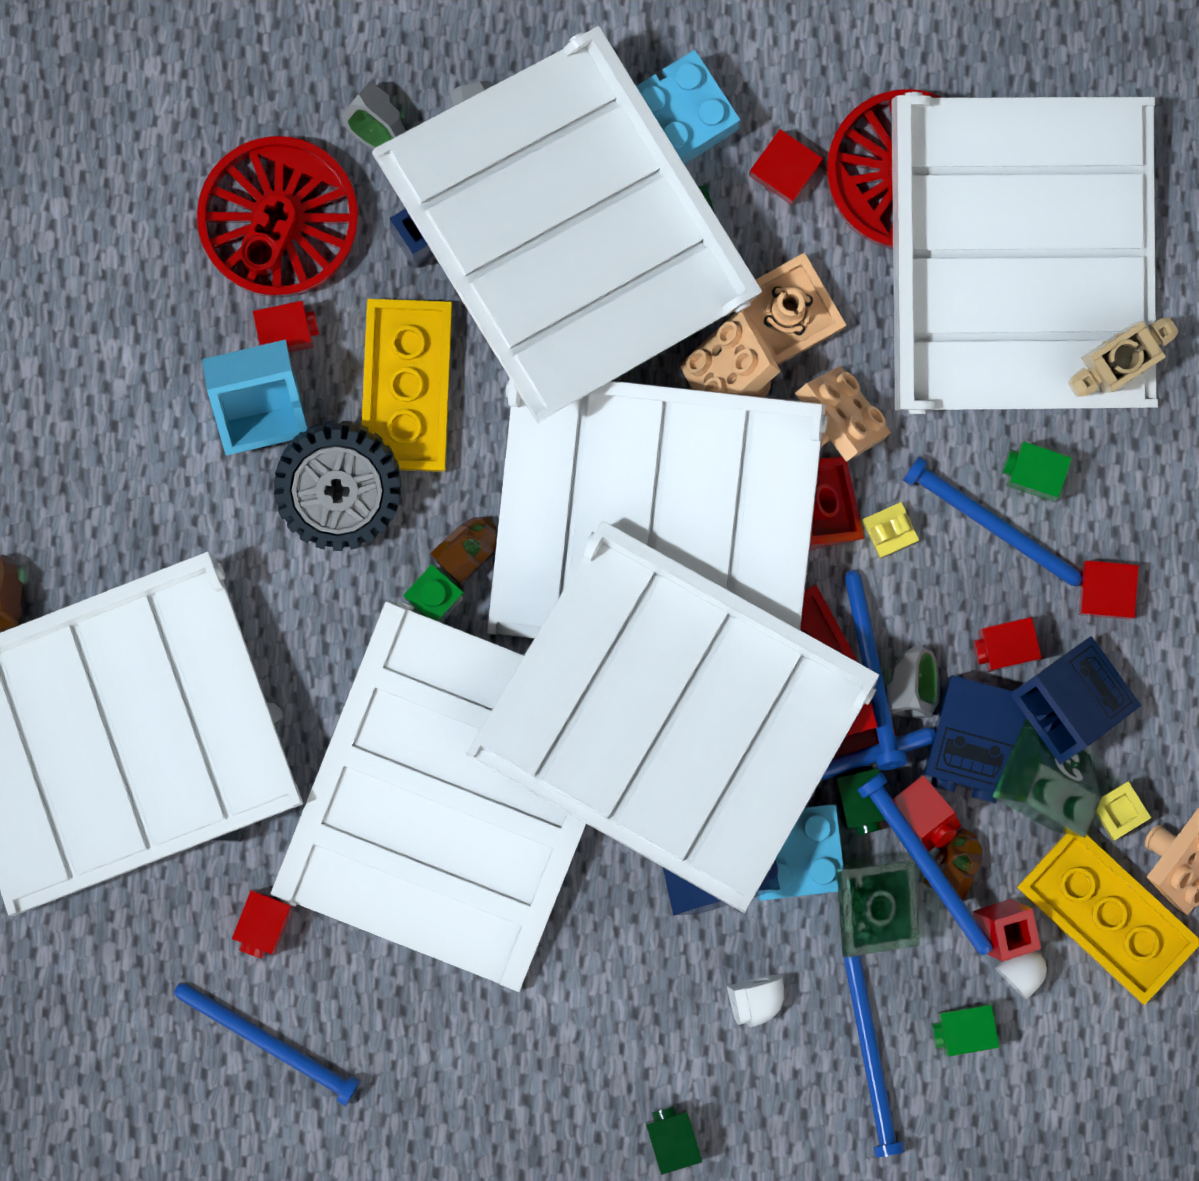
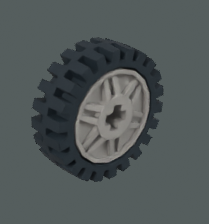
(309, 499)

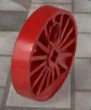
(304, 160)
(847, 197)

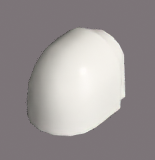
(1024, 973)
(756, 999)

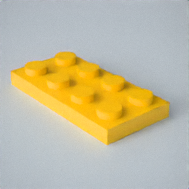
(408, 379)
(1109, 915)

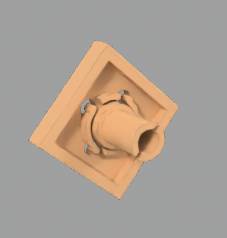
(795, 283)
(735, 368)
(851, 420)
(1178, 868)

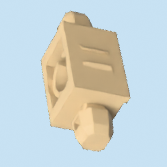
(1148, 354)

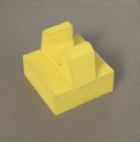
(890, 530)
(1121, 811)

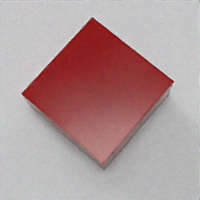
(785, 167)
(1108, 590)

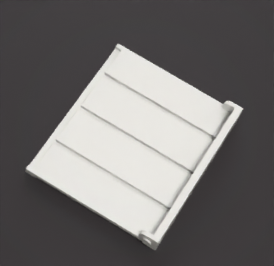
(567, 224)
(1019, 248)
(683, 470)
(673, 716)
(130, 734)
(414, 830)

